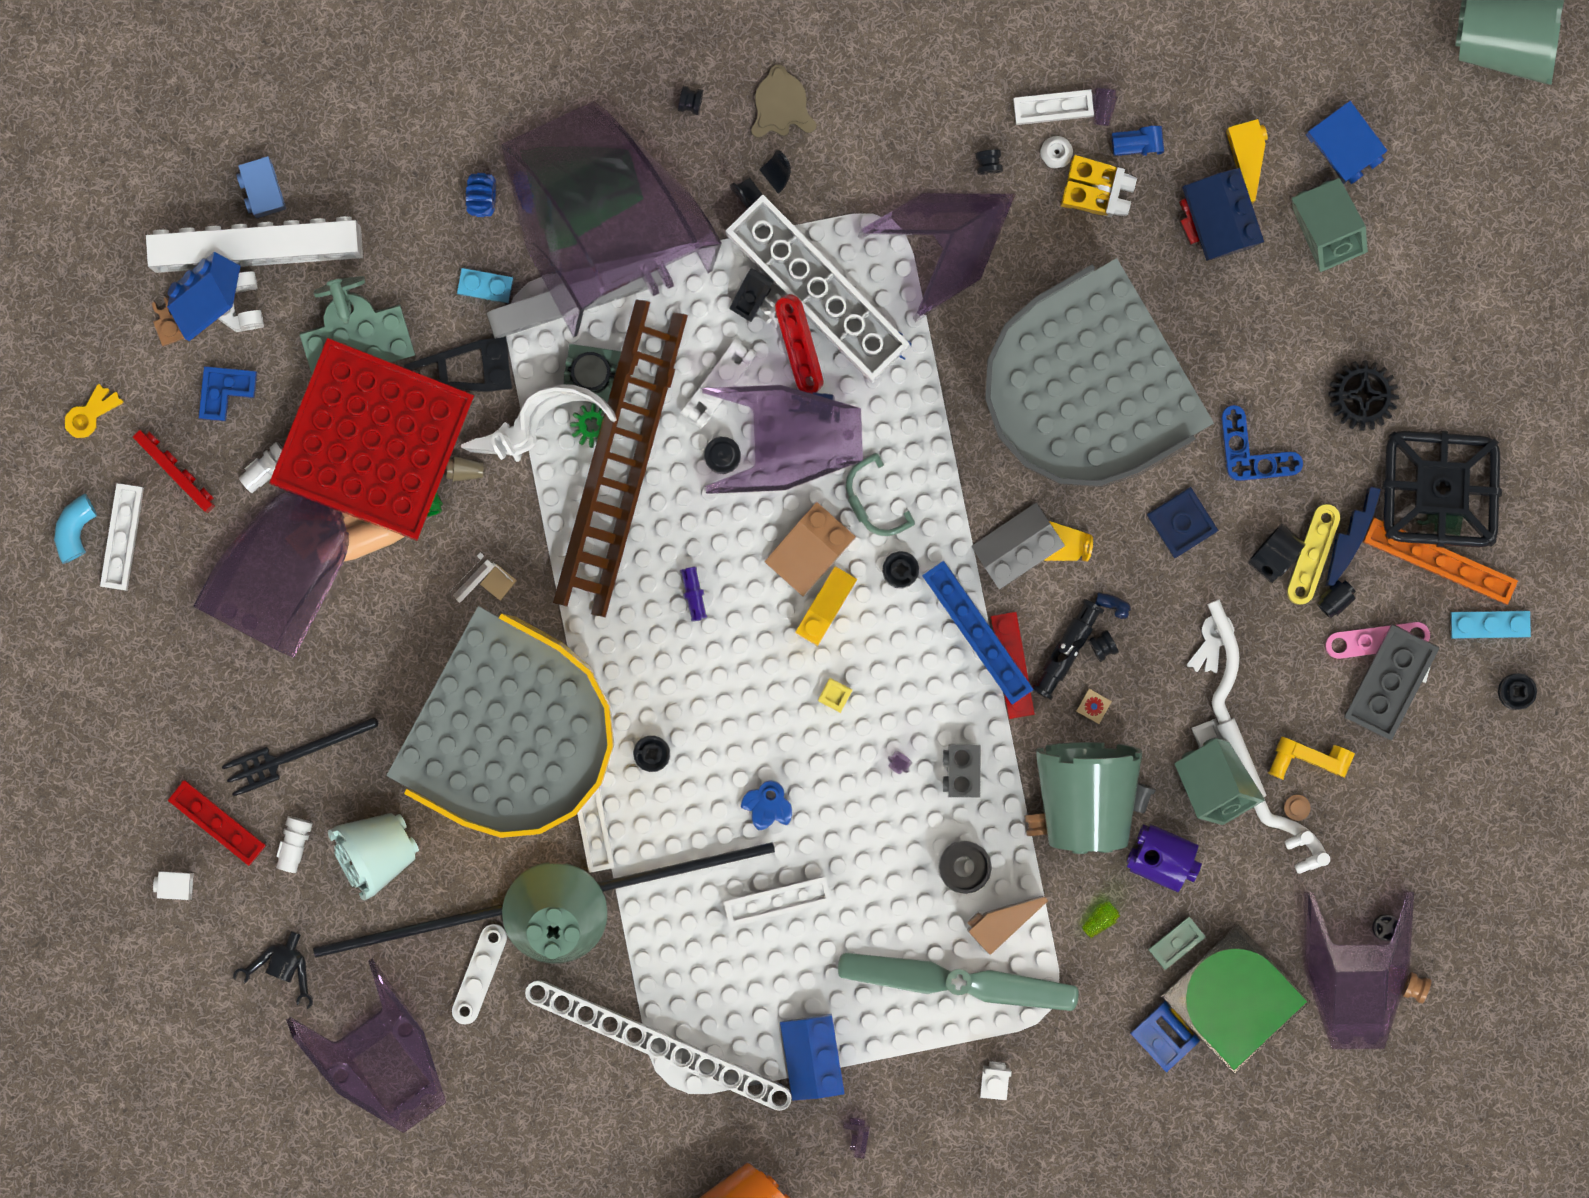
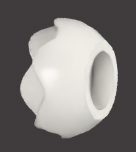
(1056, 160)

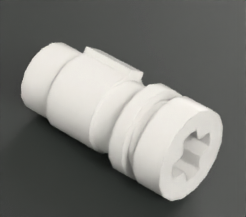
(261, 469)
(292, 847)

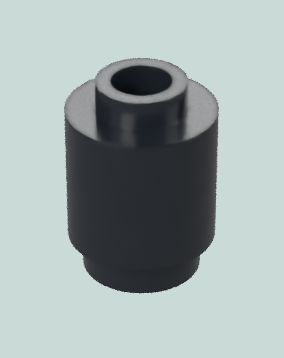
(1336, 598)

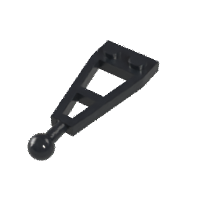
(494, 361)

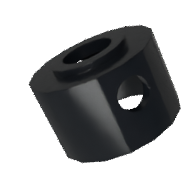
(1277, 553)
(981, 863)

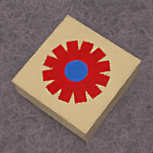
(1093, 706)

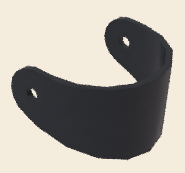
(777, 173)

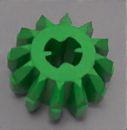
(583, 428)

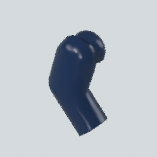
(1109, 601)

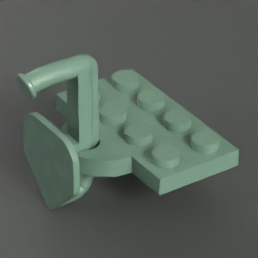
(370, 331)

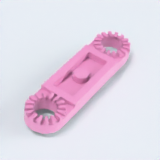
(1368, 640)

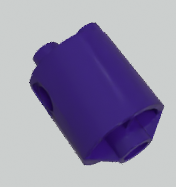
(1171, 864)

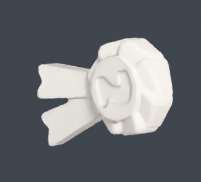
(1209, 648)

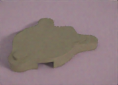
(780, 104)

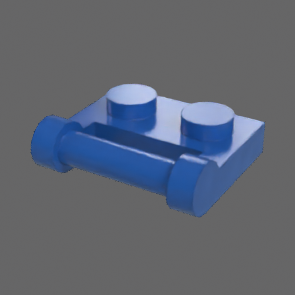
(1158, 1043)

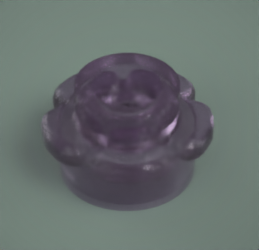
(899, 762)

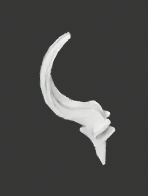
(521, 436)

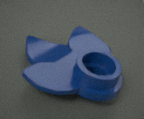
(766, 809)

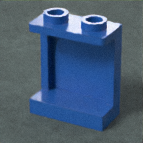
(1348, 143)

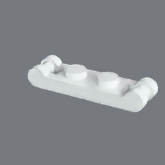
(724, 374)

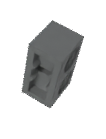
(970, 771)

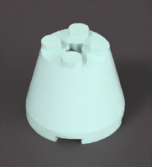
(375, 848)

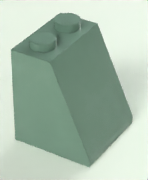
(1330, 224)
(1217, 782)

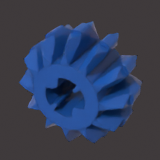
(481, 194)

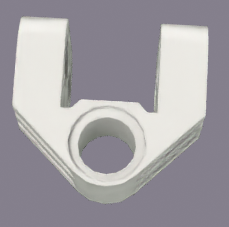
(245, 320)

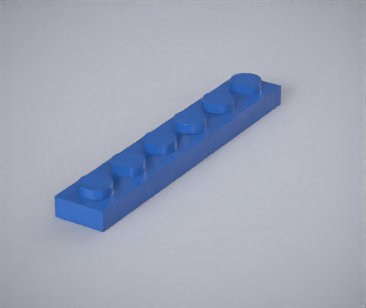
(977, 632)

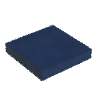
(1182, 522)

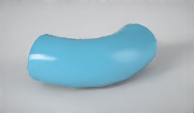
(69, 528)

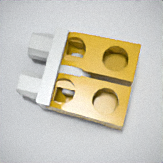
(1105, 189)

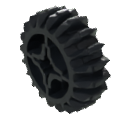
(1362, 408)

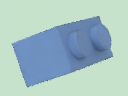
(261, 187)

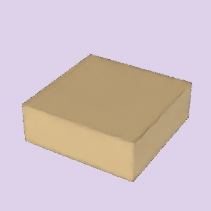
(498, 583)

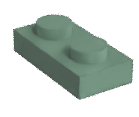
(1176, 943)

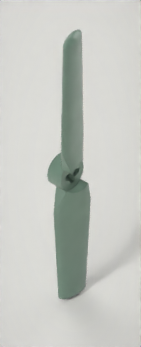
(931, 978)

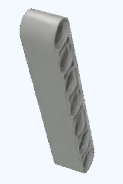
(543, 309)

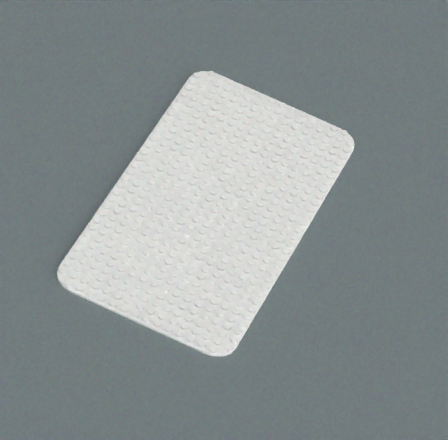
(745, 689)

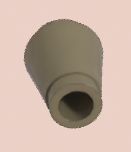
(463, 469)

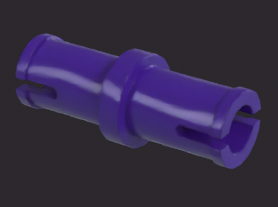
(693, 594)

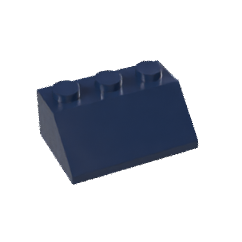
(1223, 214)

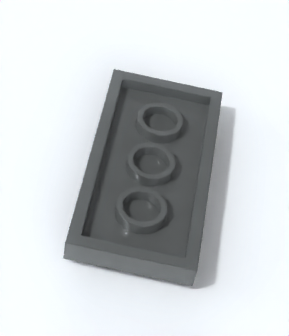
(1391, 682)

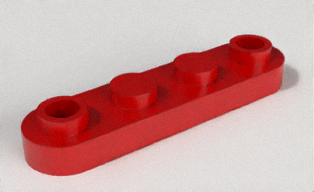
(799, 343)

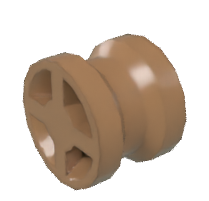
(1036, 824)
(1416, 987)

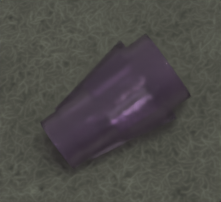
(1103, 105)

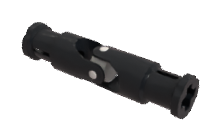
(1070, 644)

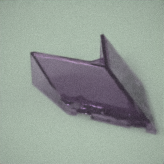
(963, 227)

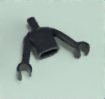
(282, 965)

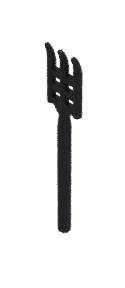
(272, 763)

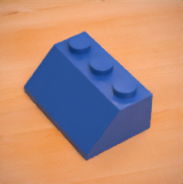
(203, 294)
(812, 1057)

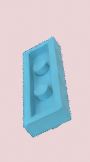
(1490, 624)

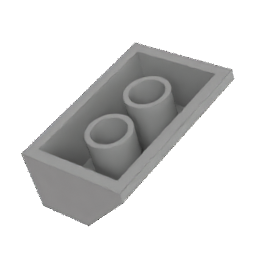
(1018, 546)

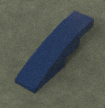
(1347, 545)

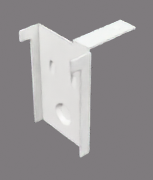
(474, 580)

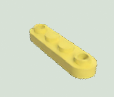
(1313, 555)

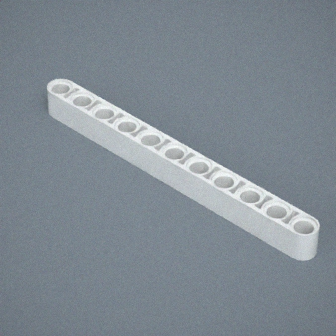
(649, 1035)

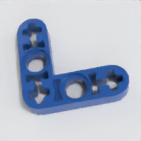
(1243, 455)

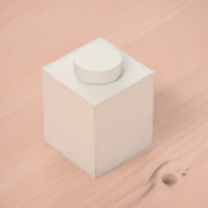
(173, 885)

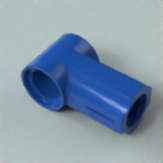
(1142, 141)

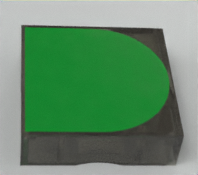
(1235, 998)

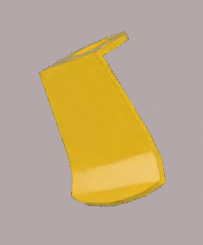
(1075, 543)

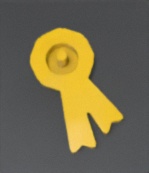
(83, 420)

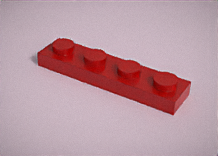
(182, 478)
(1008, 632)
(217, 823)

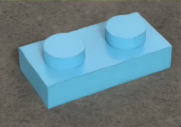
(485, 285)

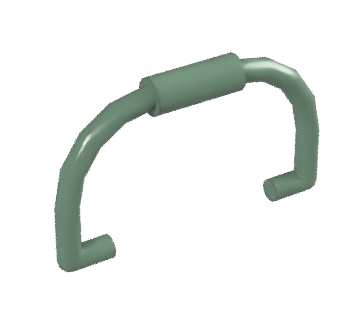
(858, 508)

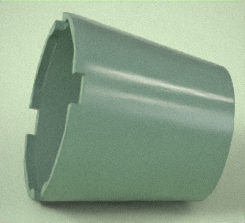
(1511, 36)
(1088, 794)

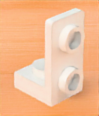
(995, 1081)

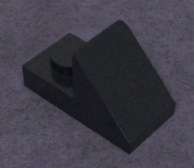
(751, 295)

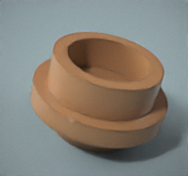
(1297, 807)

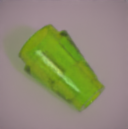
(1101, 919)

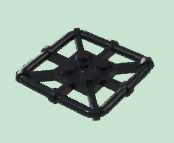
(1430, 501)

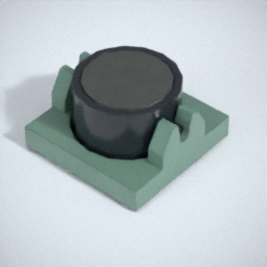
(591, 368)

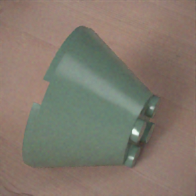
(554, 913)

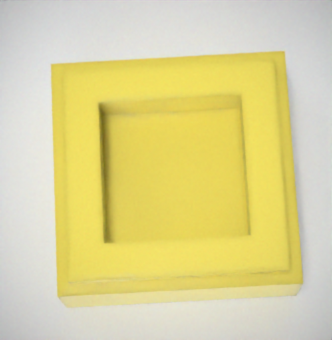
(835, 695)

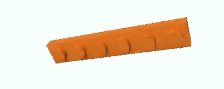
(1445, 564)

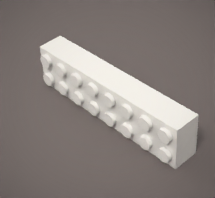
(256, 245)
(824, 292)

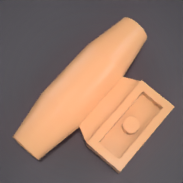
(366, 537)

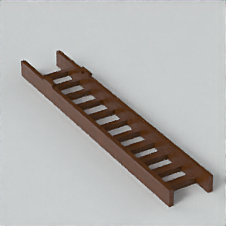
(582, 529)

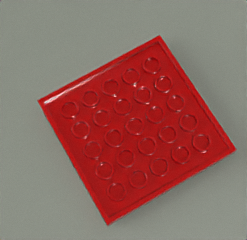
(371, 439)

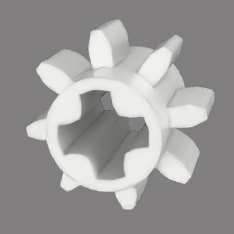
(768, 309)

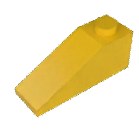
(1248, 148)
(826, 606)

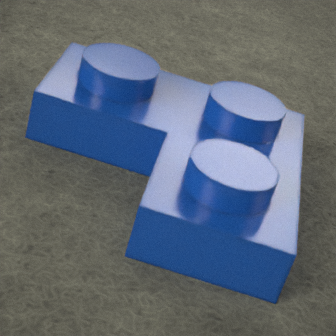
(219, 385)

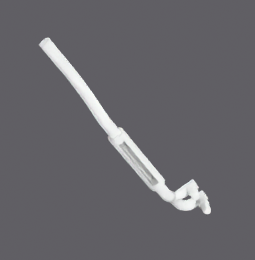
(1230, 732)

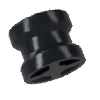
(690, 100)
(989, 162)
(1103, 645)
(1388, 929)

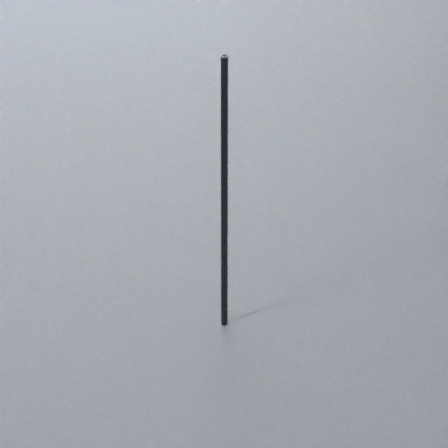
(497, 910)

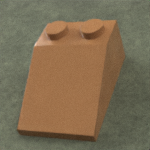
(810, 549)
(999, 924)

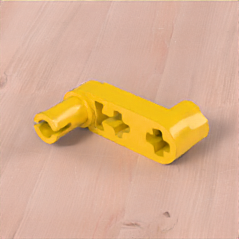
(1336, 763)

